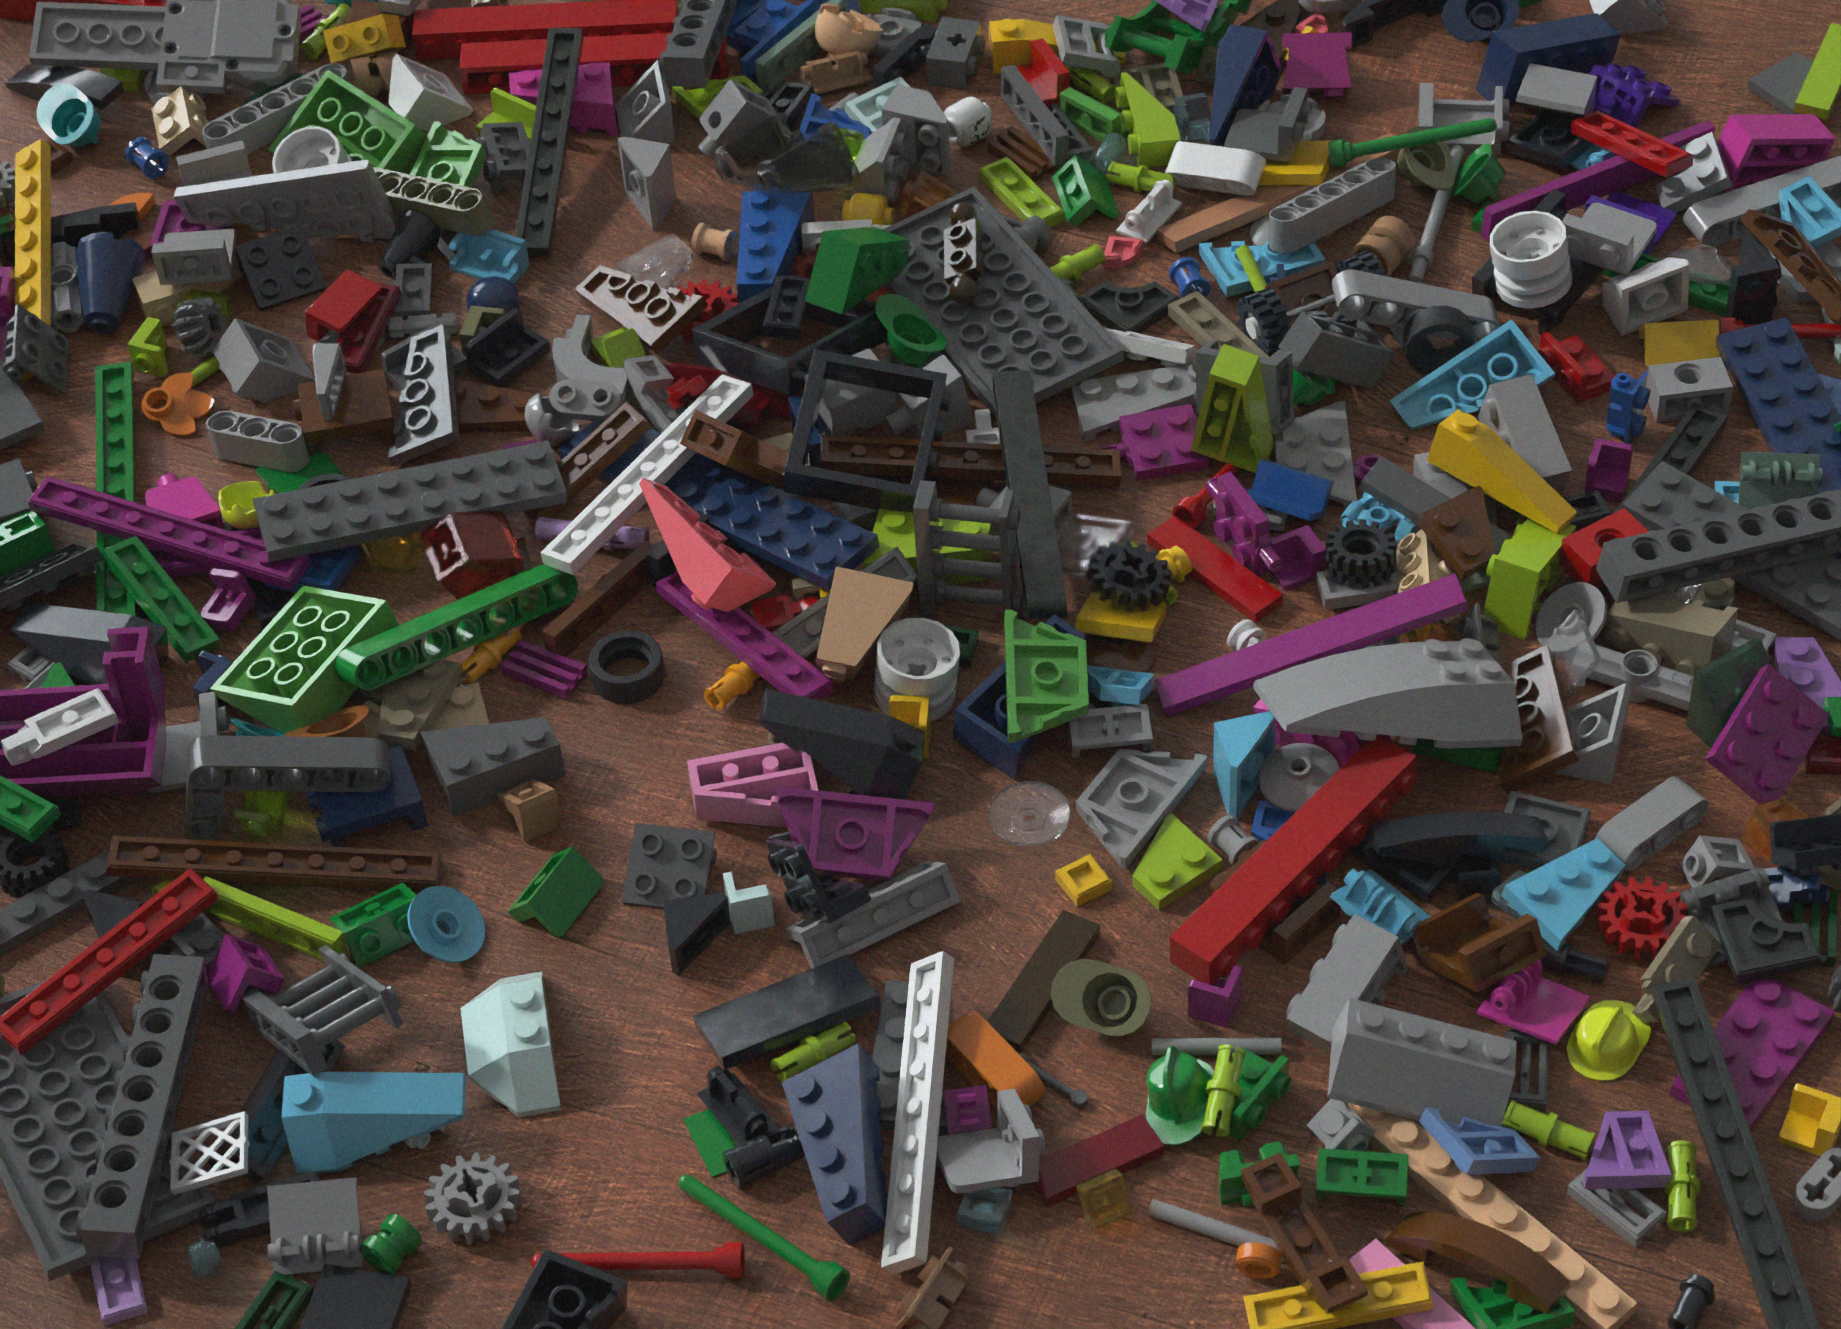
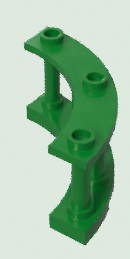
(1186, 48)

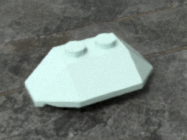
(512, 1045)

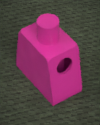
(185, 499)

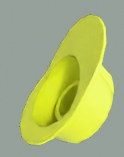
(1607, 1041)

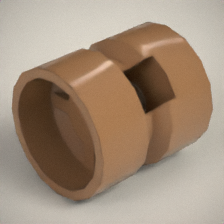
(364, 67)
(1388, 241)

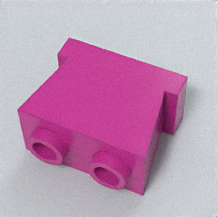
(1317, 62)

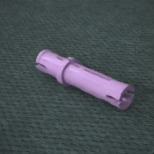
(626, 537)

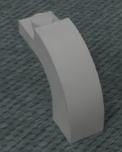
(573, 362)

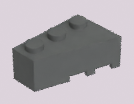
(1337, 348)
(490, 758)

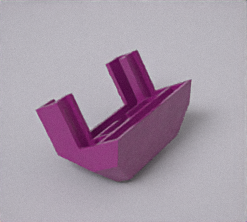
(114, 760)

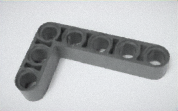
(275, 764)

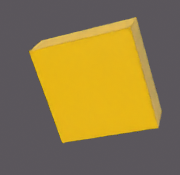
(1083, 880)

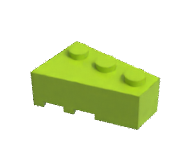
(897, 530)

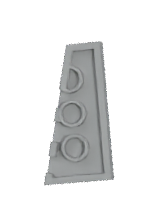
(1104, 399)

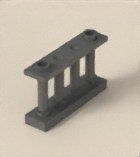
(933, 564)
(341, 984)

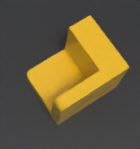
(915, 712)
(1812, 1120)

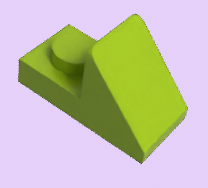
(616, 347)

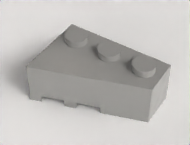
(1521, 419)
(1355, 968)

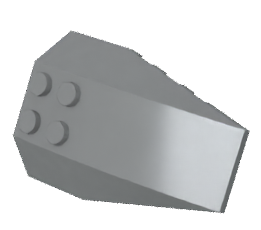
(1401, 690)

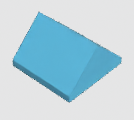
(1238, 755)

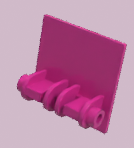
(1534, 1004)

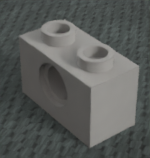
(1682, 383)

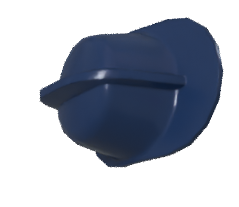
(1478, 18)

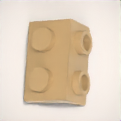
(179, 120)

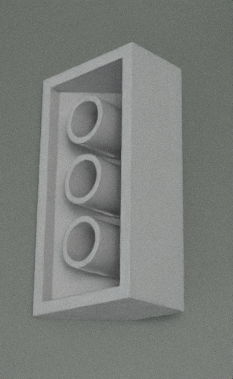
(1415, 1062)

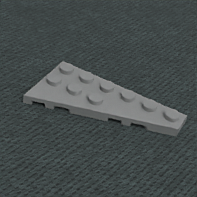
(322, 199)

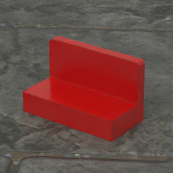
(1045, 72)
(340, 305)

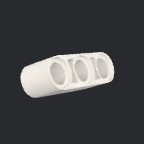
(1216, 168)

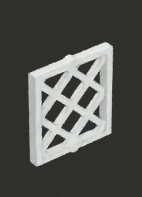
(214, 1174)

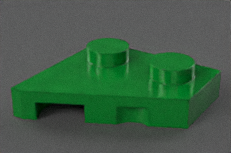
(1494, 1310)

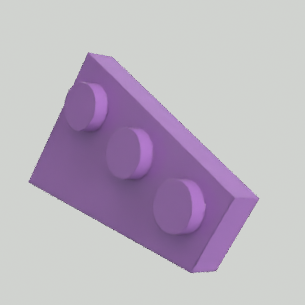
(1807, 668)

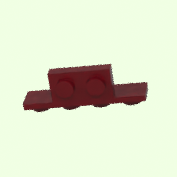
(763, 403)

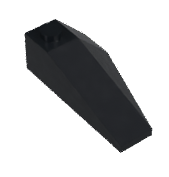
(79, 637)
(860, 747)

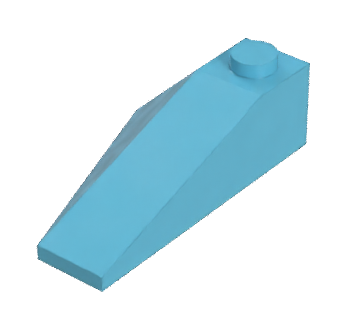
(1466, 378)
(353, 1114)

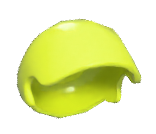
(238, 505)

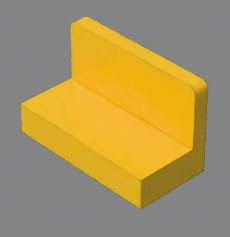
(1679, 341)

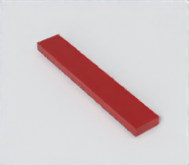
(105, 961)

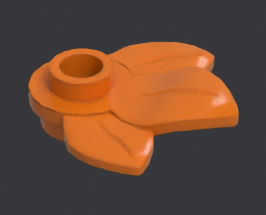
(181, 405)

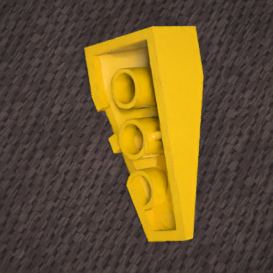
(1012, 38)
(1485, 460)

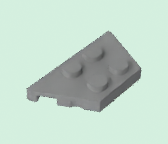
(1321, 447)
(1134, 797)

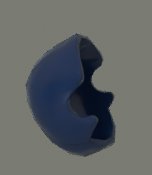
(493, 293)

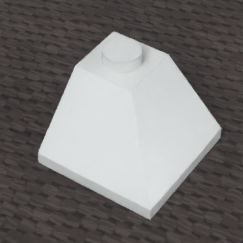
(424, 94)

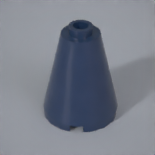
(105, 278)

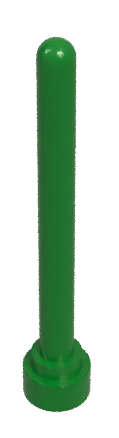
(1344, 152)
(827, 1278)

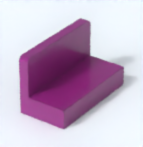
(240, 965)

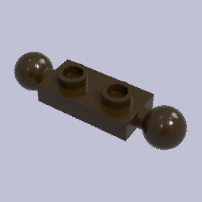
(963, 253)

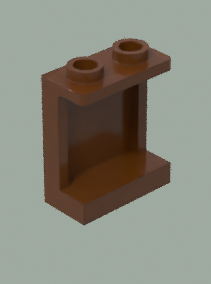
(361, 409)
(735, 449)
(1303, 922)
(1475, 946)

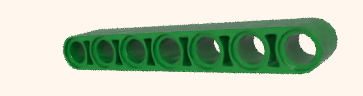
(542, 592)

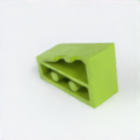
(1234, 412)
(1520, 575)

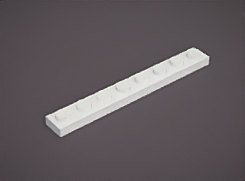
(624, 495)
(918, 1114)

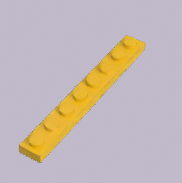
(33, 231)

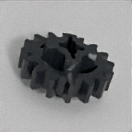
(1128, 575)

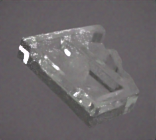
(659, 262)

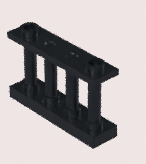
(1582, 278)

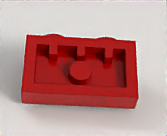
(1576, 367)

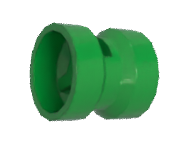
(391, 1244)

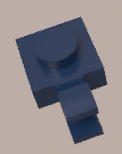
(1789, 887)

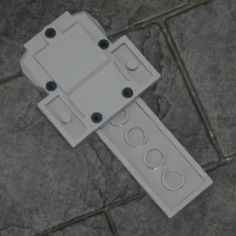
(186, 41)

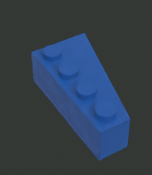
(769, 238)

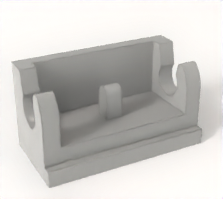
(1111, 728)

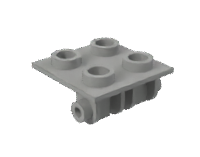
(314, 1226)

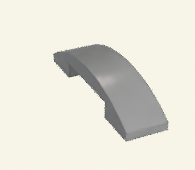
(649, 383)

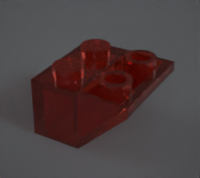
(471, 550)

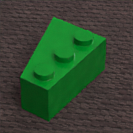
(854, 266)

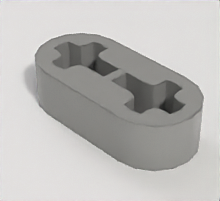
(1819, 1179)

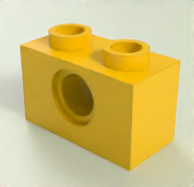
(364, 38)

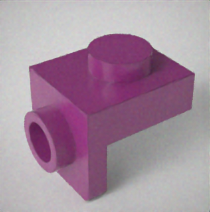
(229, 600)

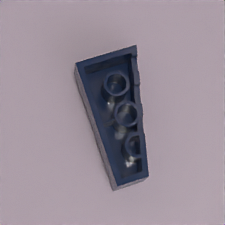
(1561, 44)

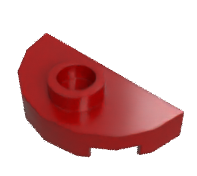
(682, 391)

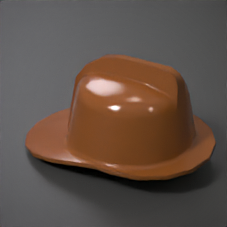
(339, 724)

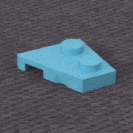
(1811, 211)

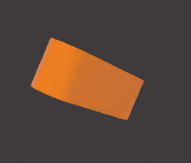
(989, 1060)

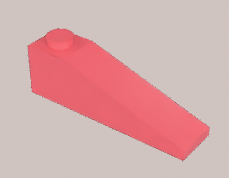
(706, 565)

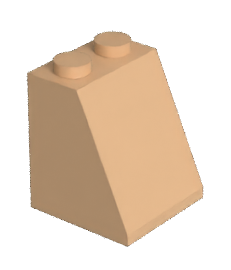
(855, 616)

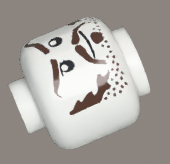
(968, 121)

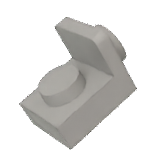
(1713, 859)
(1341, 1127)

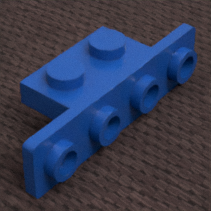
(768, 27)

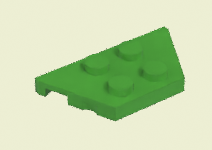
(449, 157)
(1042, 677)

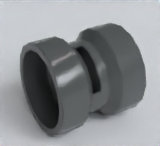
(1035, 233)

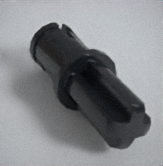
(1575, 962)

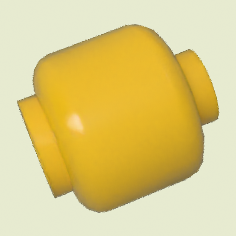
(868, 206)

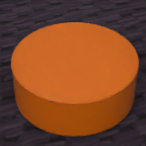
(1258, 1260)

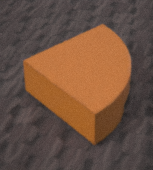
(143, 201)

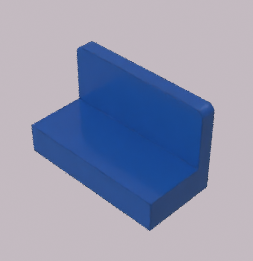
(1291, 490)

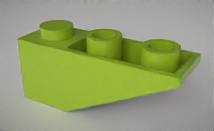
(1149, 123)

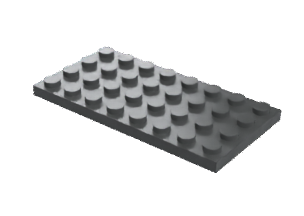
(1020, 312)
(51, 1127)

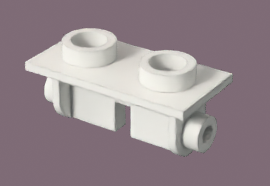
(1150, 213)

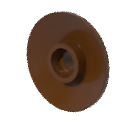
(1120, 653)

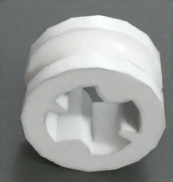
(1244, 635)

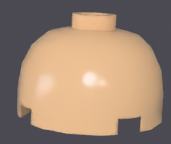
(845, 31)

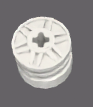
(308, 149)
(1531, 259)
(917, 660)

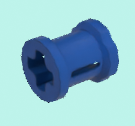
(148, 167)
(1194, 279)

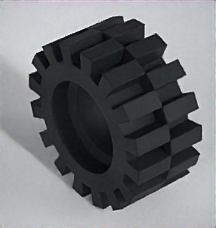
(1355, 568)
(29, 878)

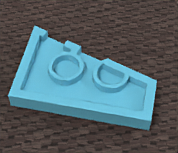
(1230, 275)
(1565, 889)

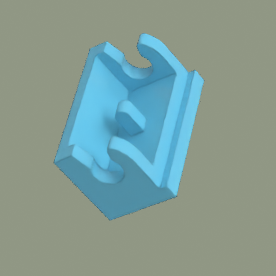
(489, 255)

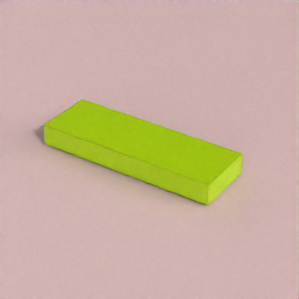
(1019, 192)

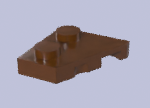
(1461, 532)

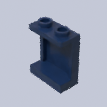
(355, 811)

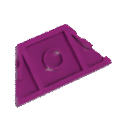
(852, 832)

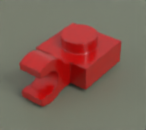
(777, 611)

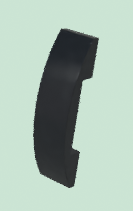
(1378, 13)

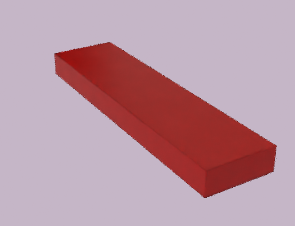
(1632, 143)
(1218, 570)

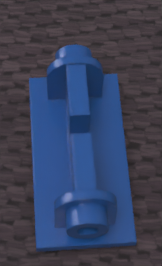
(1627, 404)

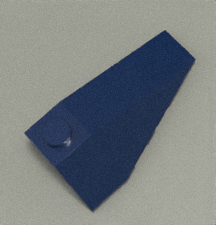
(1243, 77)

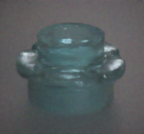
(203, 1257)

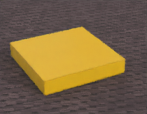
(1306, 168)
(1103, 620)

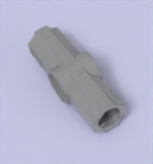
(65, 292)
(1644, 677)

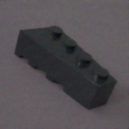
(568, 1296)

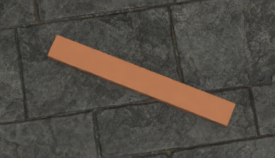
(1244, 209)

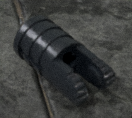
(762, 1155)

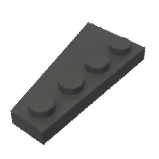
(428, 400)
(888, 1053)

